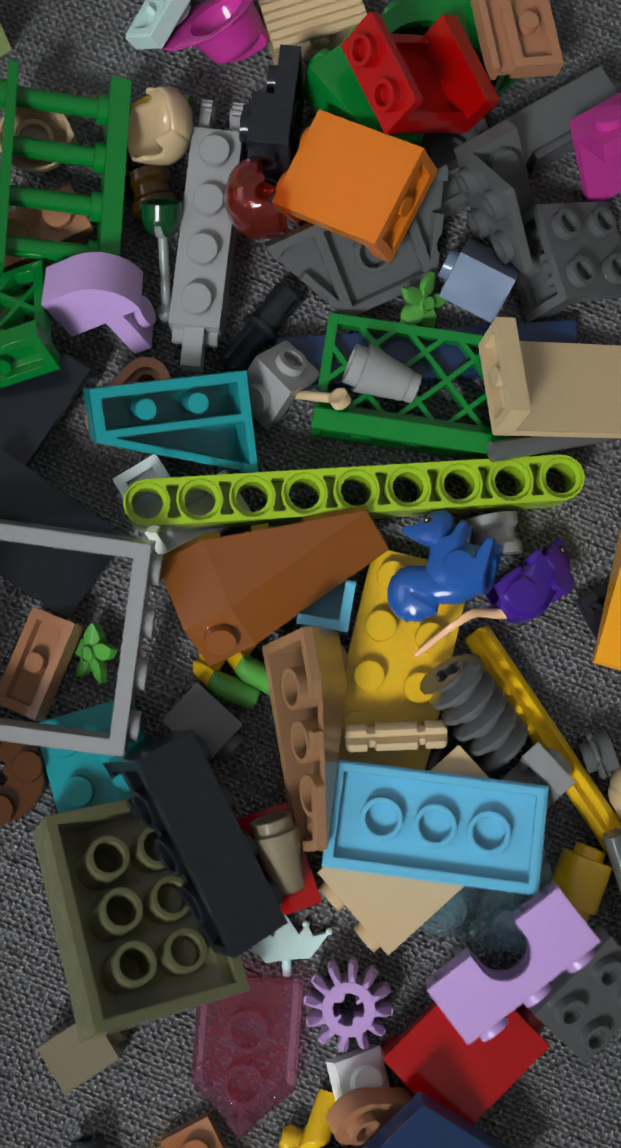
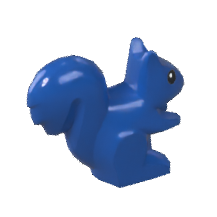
(453, 569)

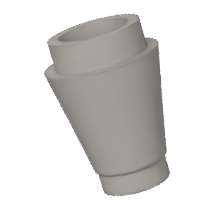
(380, 375)

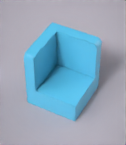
(331, 610)

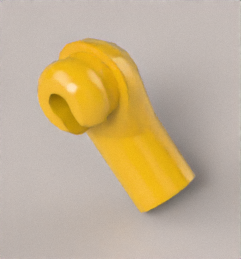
(316, 1131)

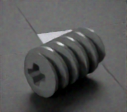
(476, 710)

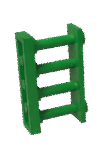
(104, 158)

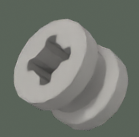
(498, 526)

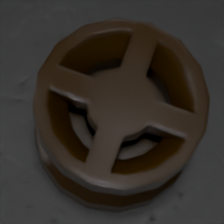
(148, 183)

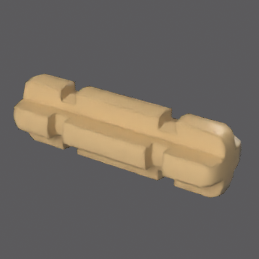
(396, 736)

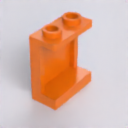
(355, 183)

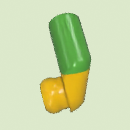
(250, 670)
(225, 685)

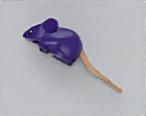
(522, 592)

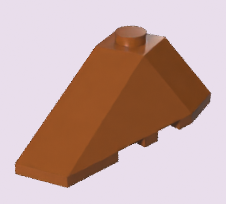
(254, 582)

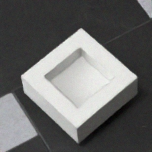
(357, 1070)

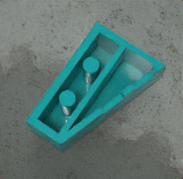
(178, 417)

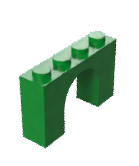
(334, 87)

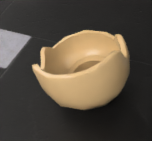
(160, 128)

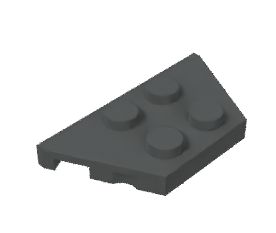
(346, 270)

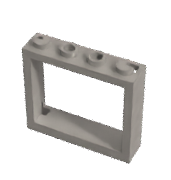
(138, 625)

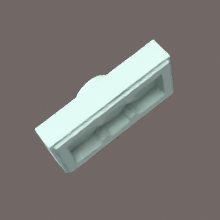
(156, 22)

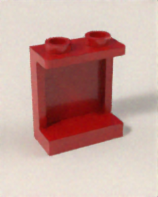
(420, 79)
(459, 1075)

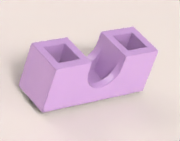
(481, 997)

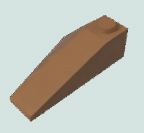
(308, 704)

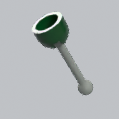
(162, 219)

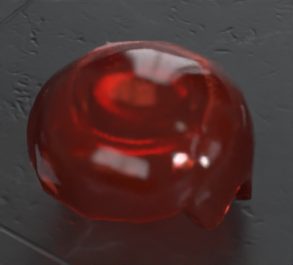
(249, 204)

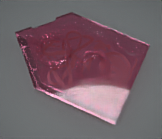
(249, 1049)

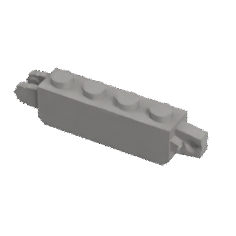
(205, 240)

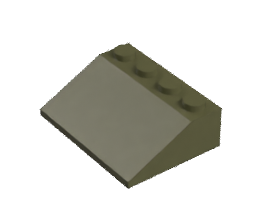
(123, 925)

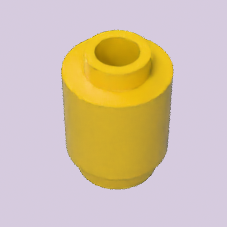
(582, 877)

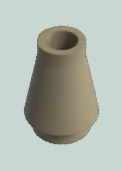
(280, 849)

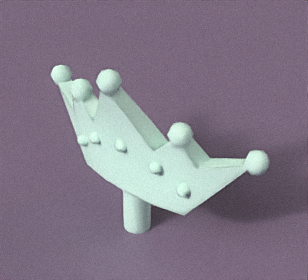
(288, 945)

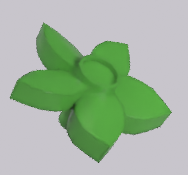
(421, 303)
(93, 653)

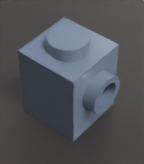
(477, 280)

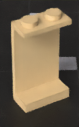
(550, 385)
(388, 905)

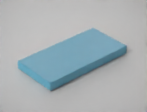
(437, 827)

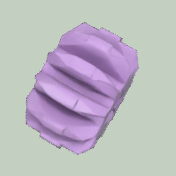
(361, 1017)

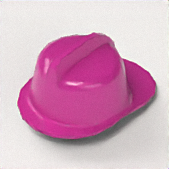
(221, 30)

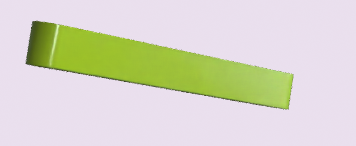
(377, 480)

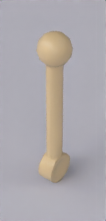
(338, 398)

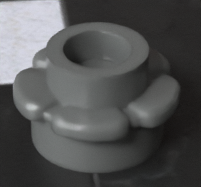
(598, 753)

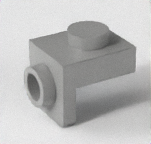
(276, 380)
(543, 768)

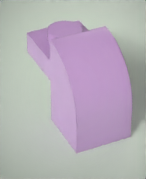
(97, 291)

